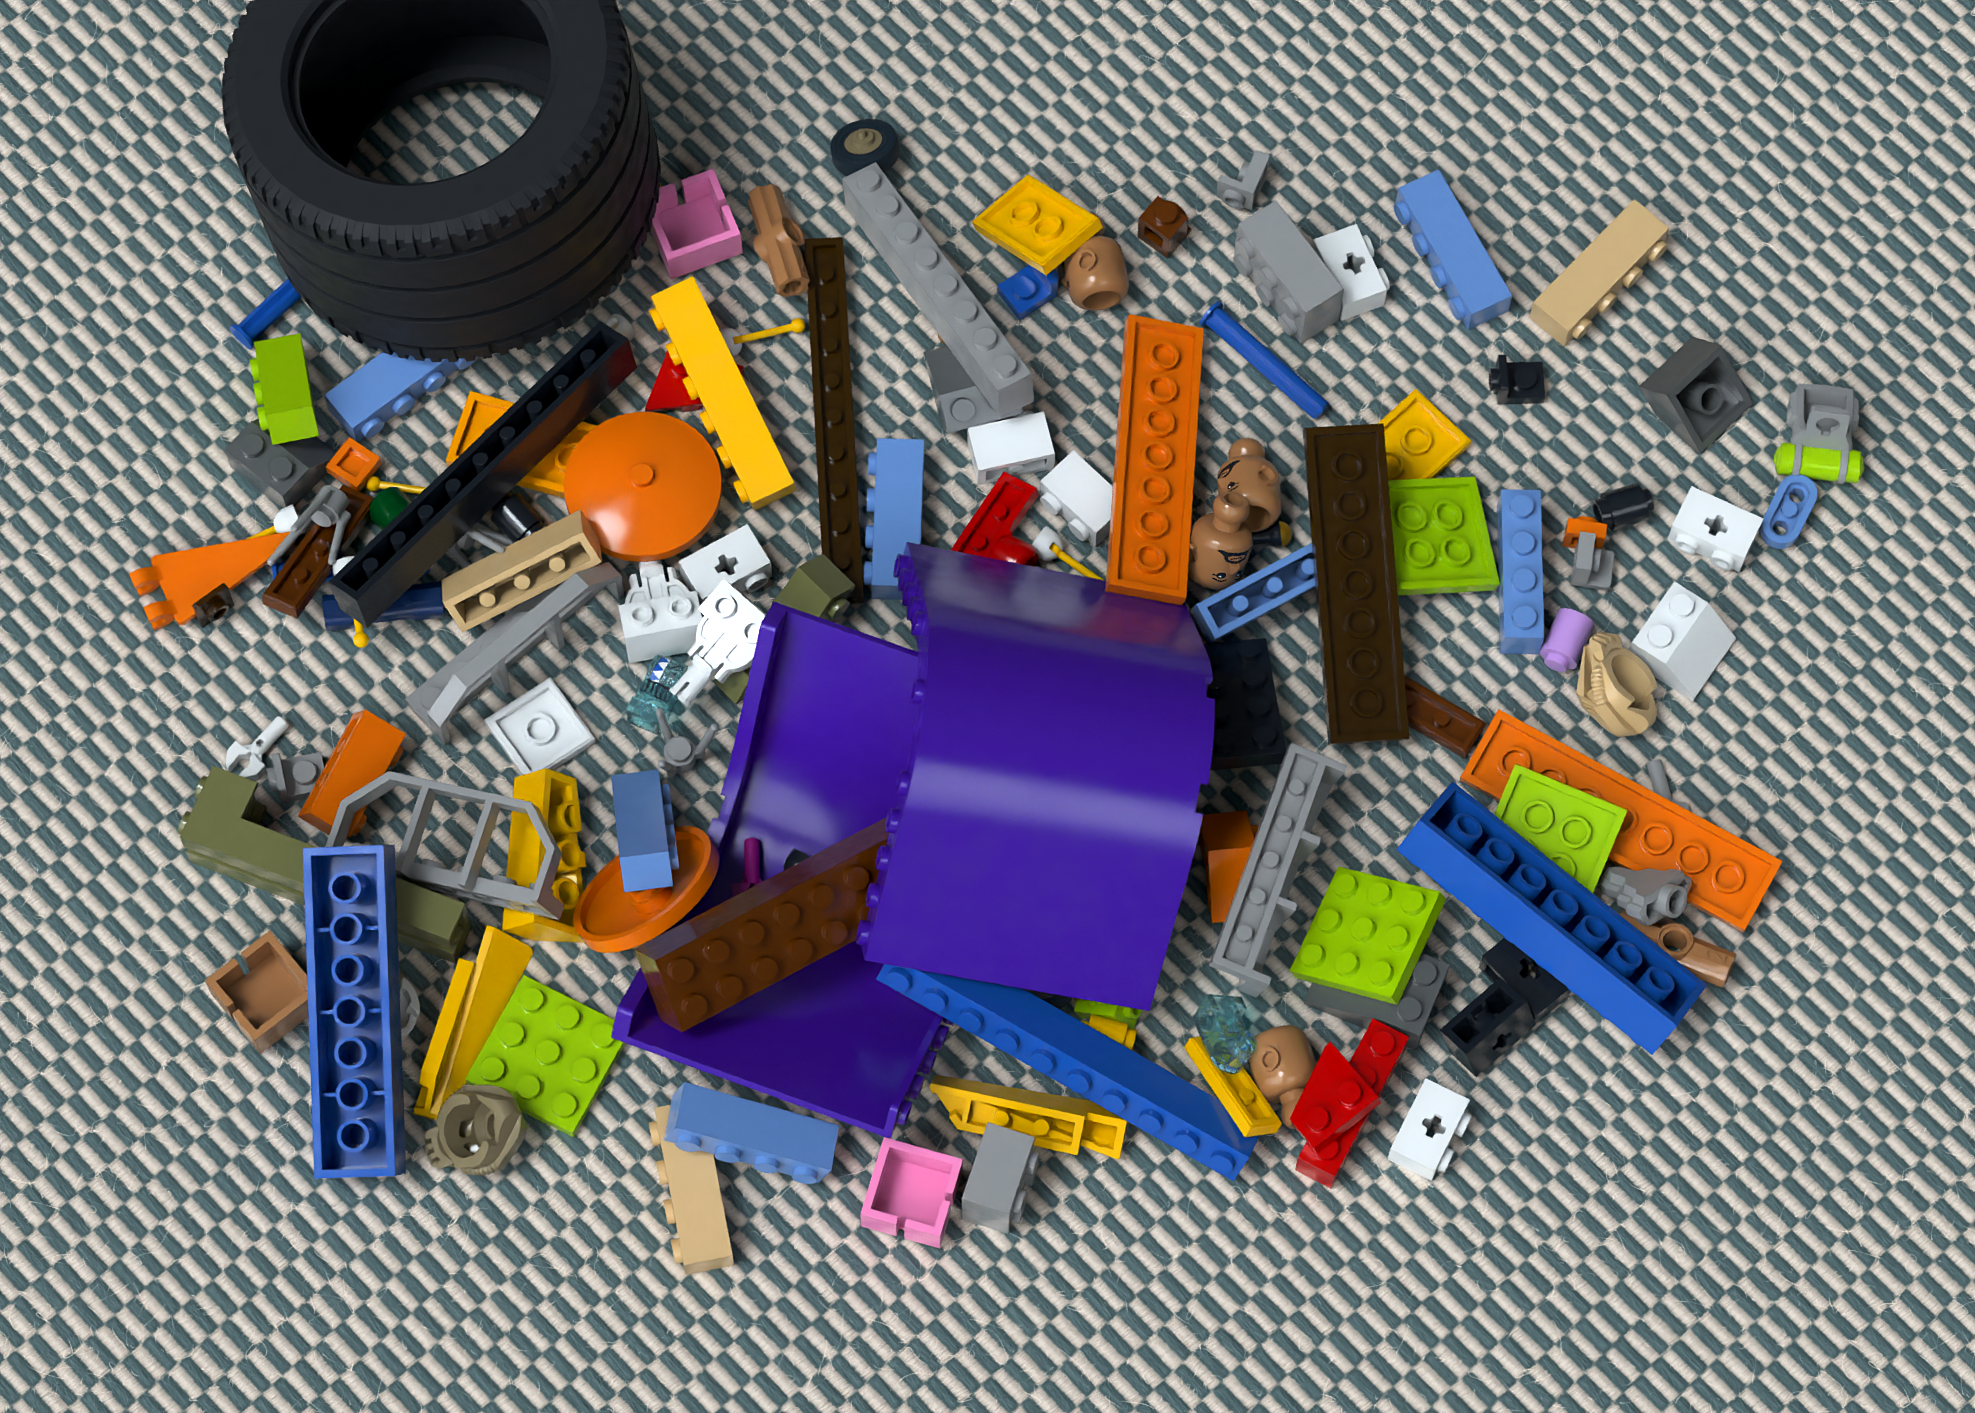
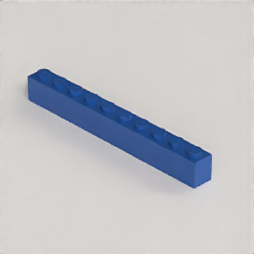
(1084, 1063)

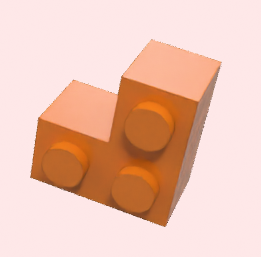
(1224, 849)

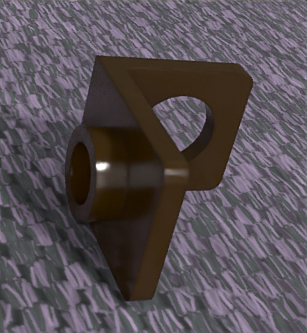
(213, 605)

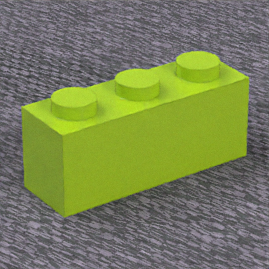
(283, 389)

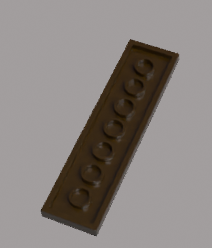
(1355, 584)

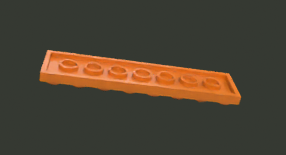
(1154, 460)
(1655, 834)

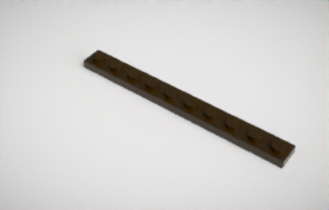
(834, 409)

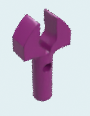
(751, 867)

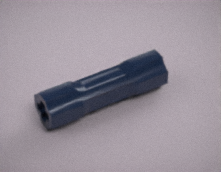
(417, 603)

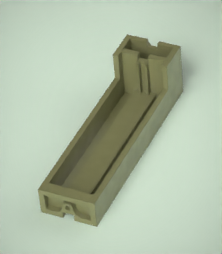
(228, 839)

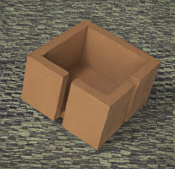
(267, 998)

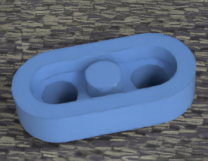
(1788, 514)

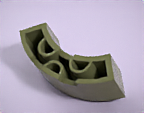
(814, 589)

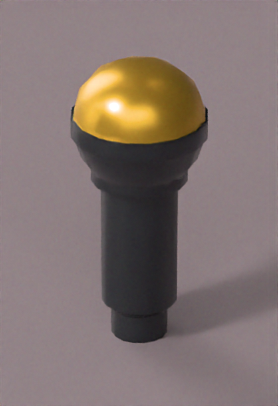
(1276, 535)

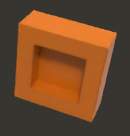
(353, 464)
(1583, 524)

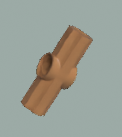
(778, 240)
(1699, 957)

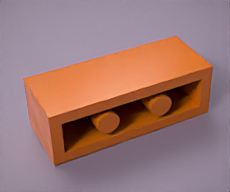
(358, 758)

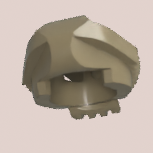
(476, 1130)

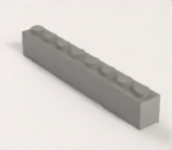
(938, 290)

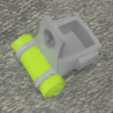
(1821, 435)

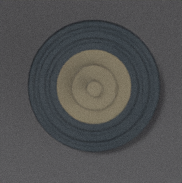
(864, 144)

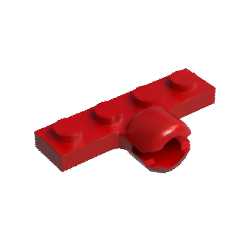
(993, 524)

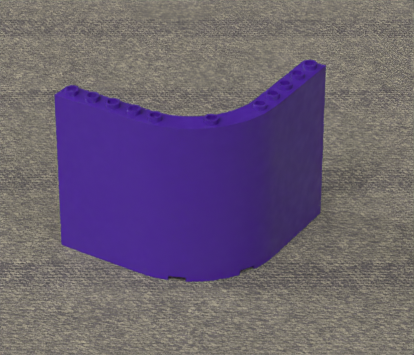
(808, 767)
(1042, 781)

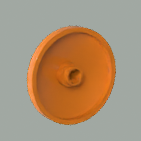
(644, 485)
(621, 920)

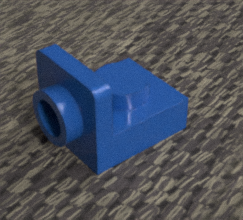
(1028, 290)

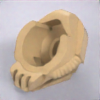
(1616, 700)

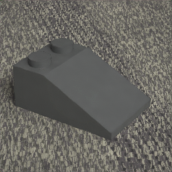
(1407, 1017)

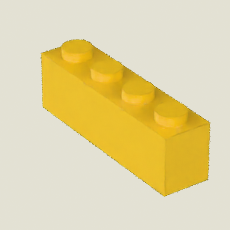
(559, 804)

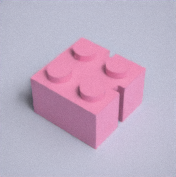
(693, 232)
(911, 1192)

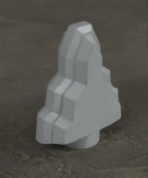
(1647, 892)

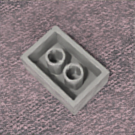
(1287, 273)

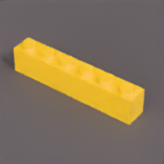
(723, 394)

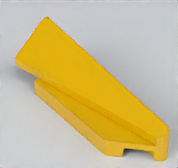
(469, 1015)
(1052, 1119)

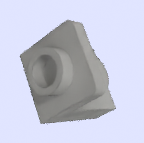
(1248, 185)
(1591, 565)
(295, 775)

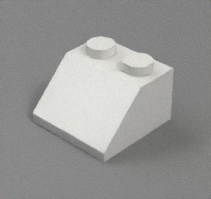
(1683, 641)

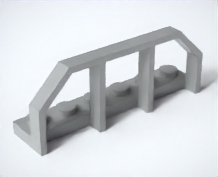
(504, 644)
(1276, 853)
(467, 880)

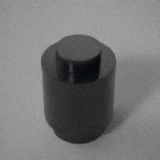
(1623, 506)
(516, 517)

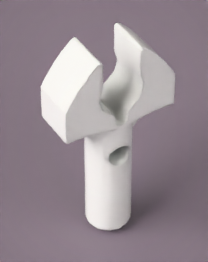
(255, 750)

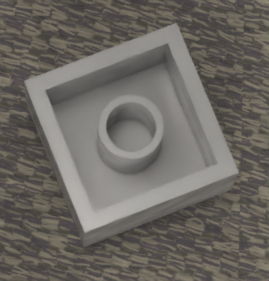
(998, 1177)

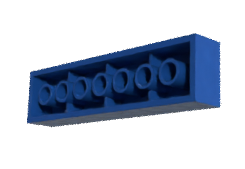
(1552, 918)
(354, 1011)

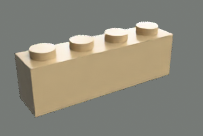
(1599, 273)
(521, 571)
(694, 1203)

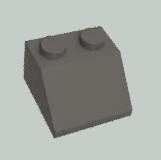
(1697, 393)
(955, 394)
(281, 470)

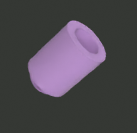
(1566, 639)

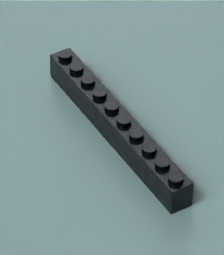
(483, 474)

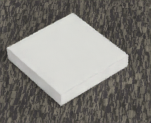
(540, 729)

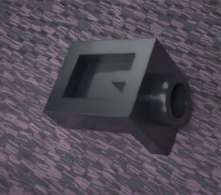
(1517, 382)

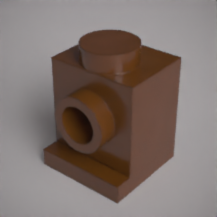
(1168, 222)

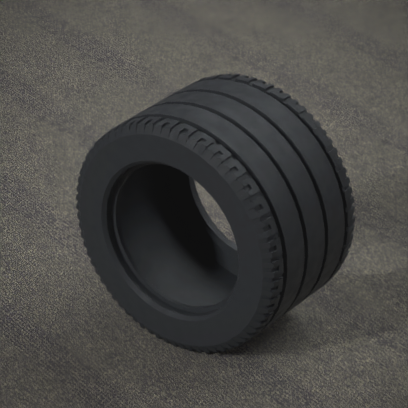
(461, 258)

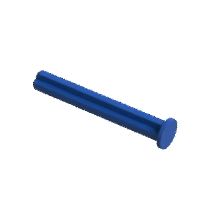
(265, 314)
(1264, 360)

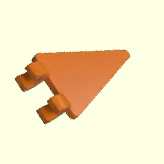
(196, 572)

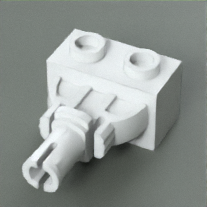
(658, 615)
(723, 640)

